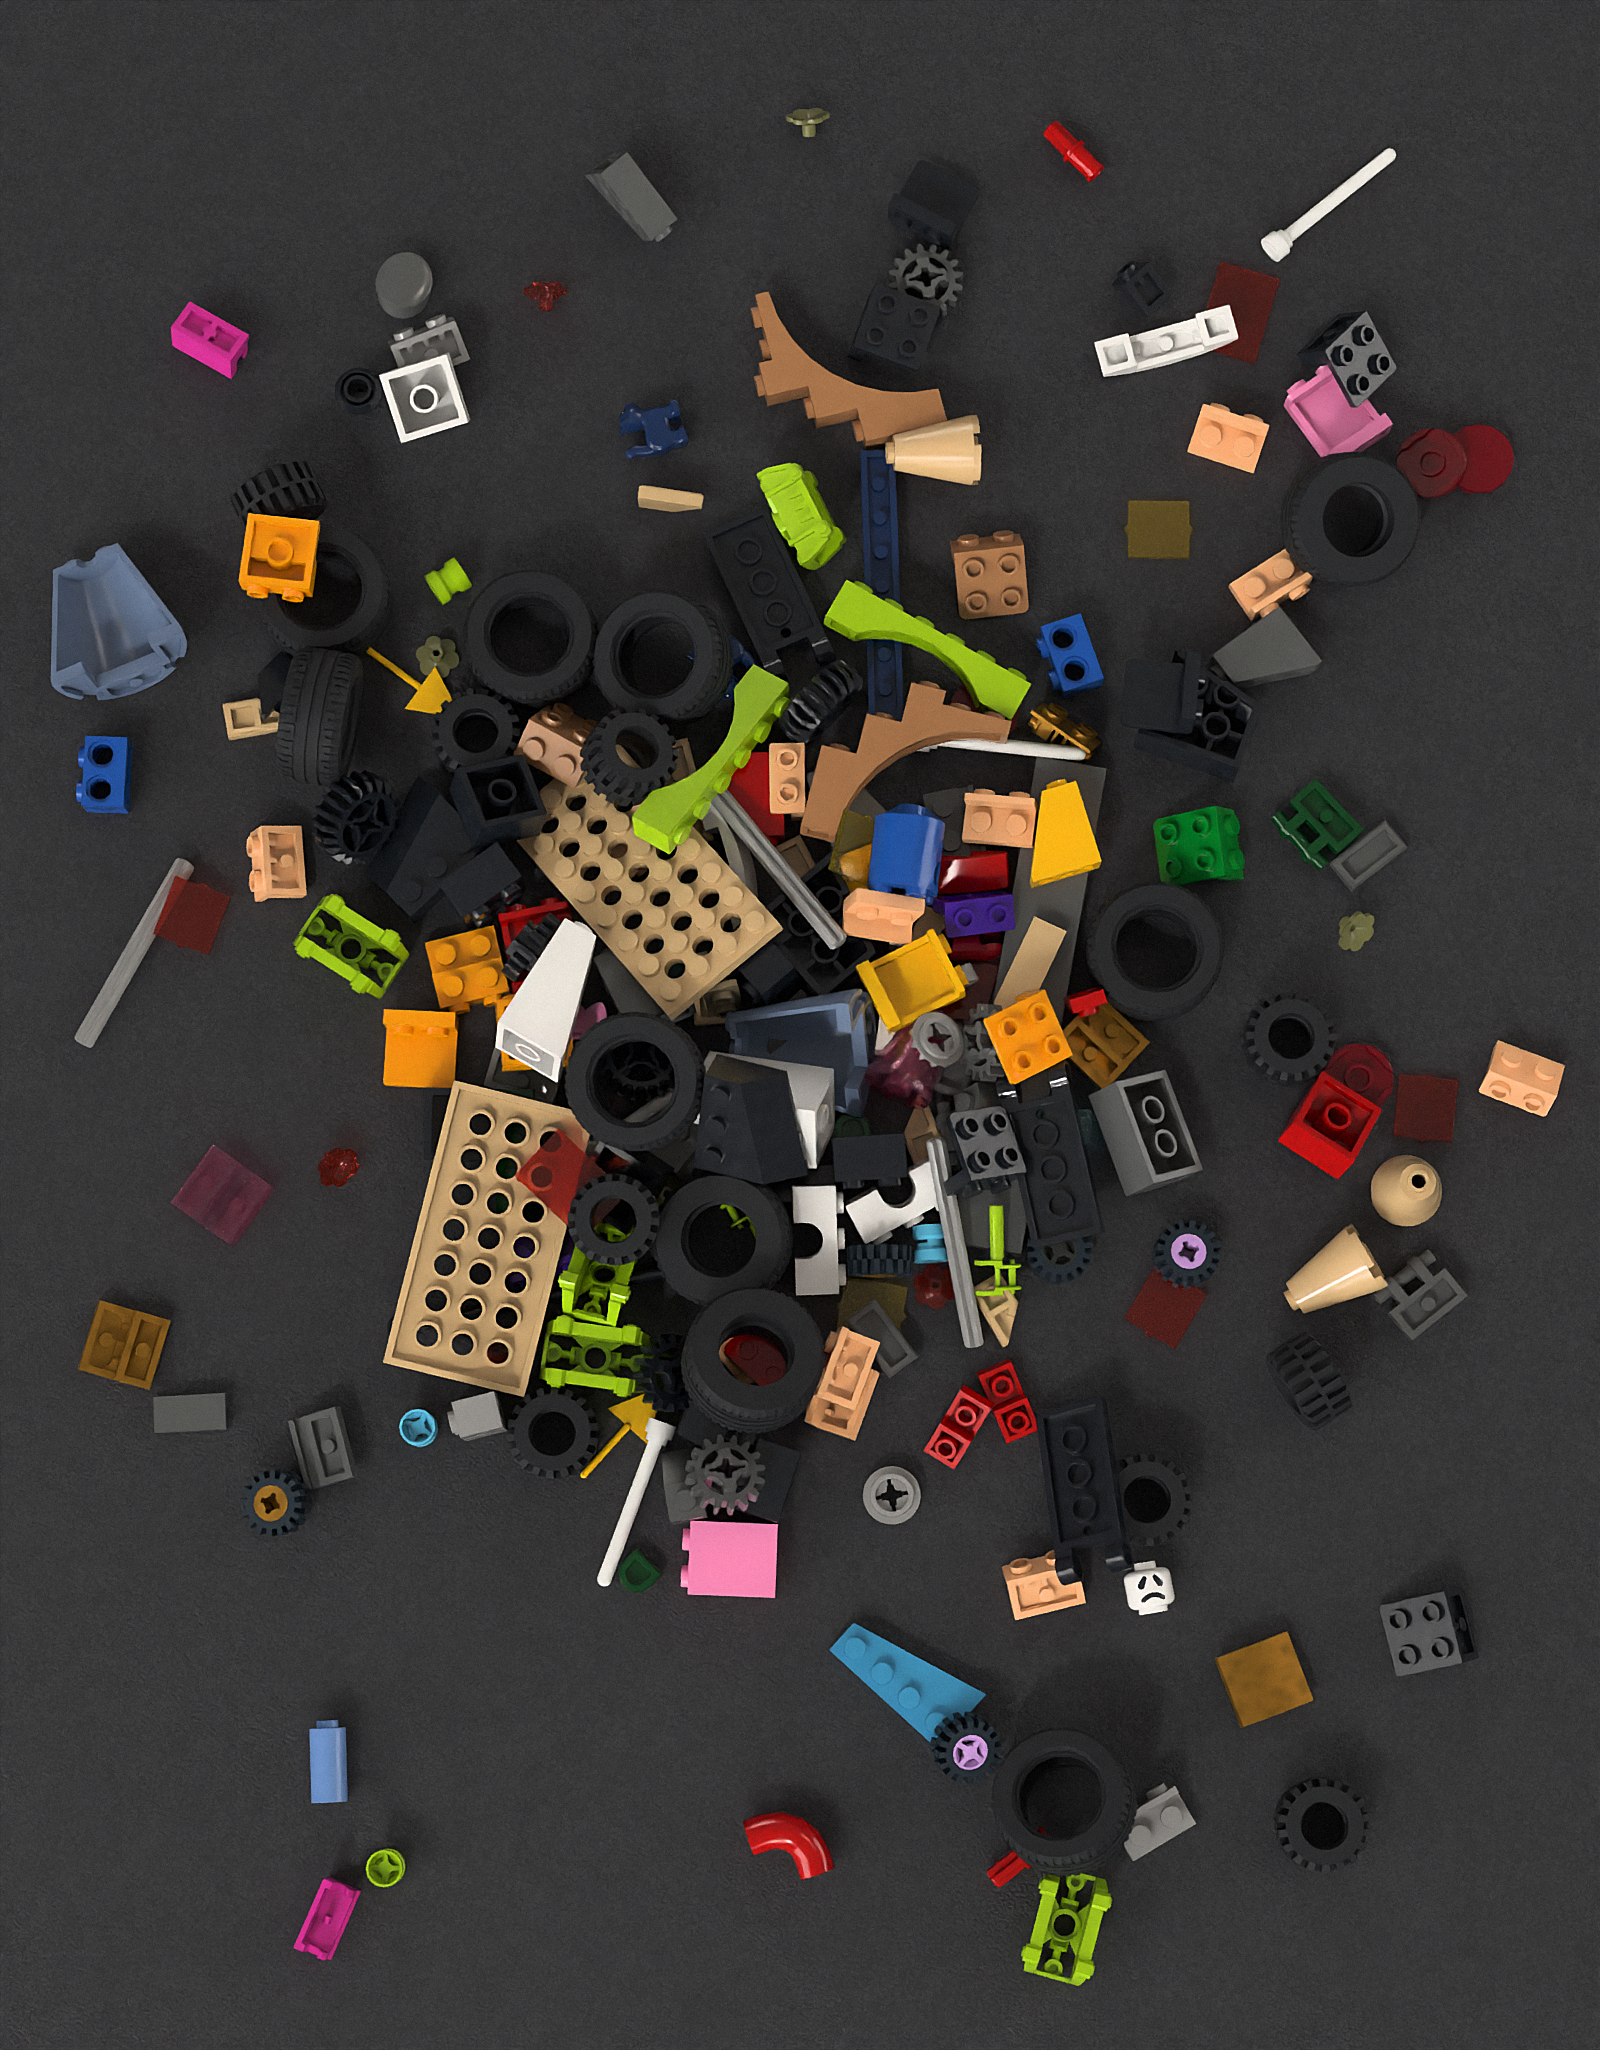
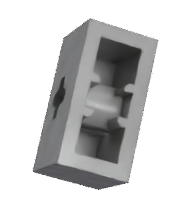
(477, 1416)

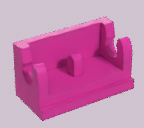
(209, 339)
(327, 1918)

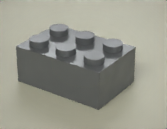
(1145, 1132)

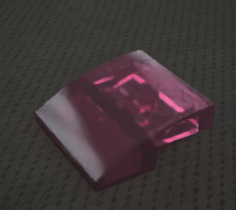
(223, 1195)

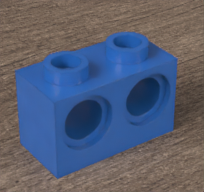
(1078, 654)
(115, 773)

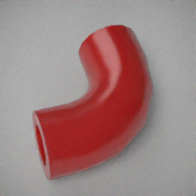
(792, 1835)

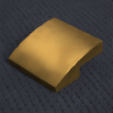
(1103, 1044)
(123, 1344)
(1263, 1679)

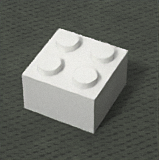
(424, 397)

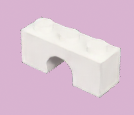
(877, 1218)
(821, 1271)

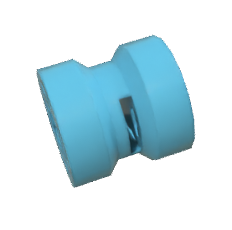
(929, 1244)
(413, 1426)

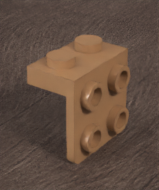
(990, 575)
(554, 742)

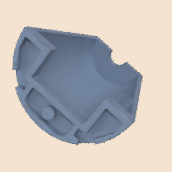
(109, 629)
(821, 1032)

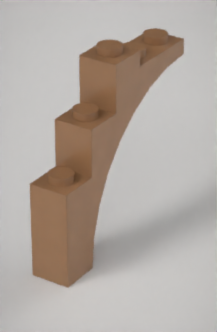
(830, 398)
(883, 740)

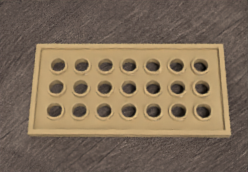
(637, 898)
(430, 1243)

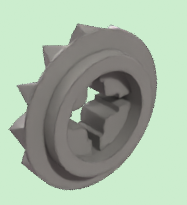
(940, 1027)
(901, 1481)

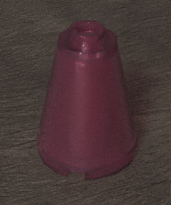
(902, 1073)

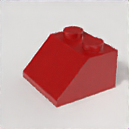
(1330, 1125)

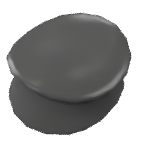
(404, 285)

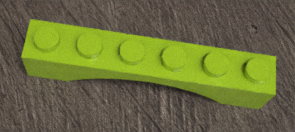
(865, 616)
(672, 810)

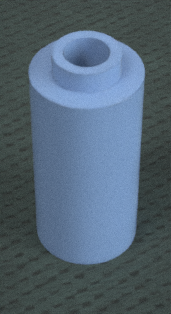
(328, 1762)

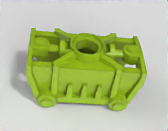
(801, 514)
(354, 928)
(580, 1279)
(590, 1337)
(1081, 1939)

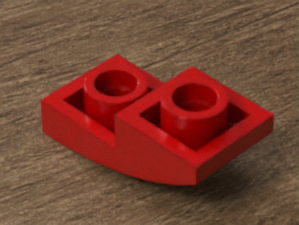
(974, 873)
(1010, 1403)
(958, 1427)

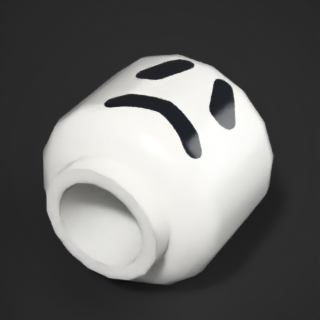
(1149, 1588)

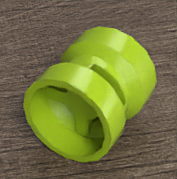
(448, 581)
(381, 1871)

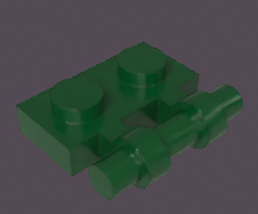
(1324, 816)

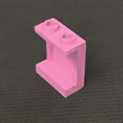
(1329, 420)
(730, 1559)

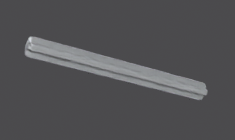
(779, 870)
(129, 960)
(955, 1244)

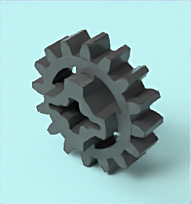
(938, 278)
(978, 1048)
(713, 1485)

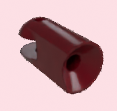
(972, 948)

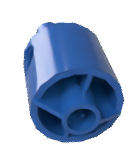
(907, 852)

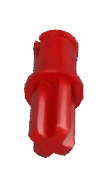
(1073, 151)
(1008, 1866)

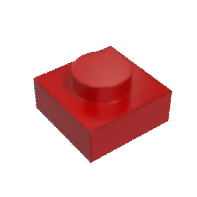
(1085, 1001)

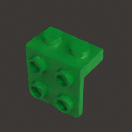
(1199, 846)

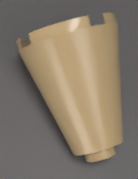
(939, 451)
(1397, 1197)
(1335, 1274)

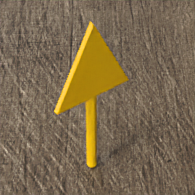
(429, 694)
(635, 1417)

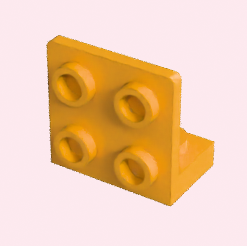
(1027, 1036)
(420, 1048)

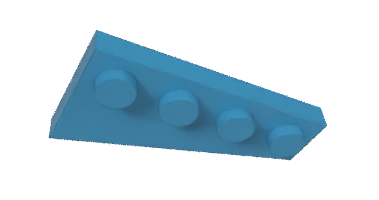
(904, 1681)

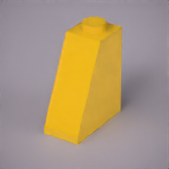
(1062, 836)

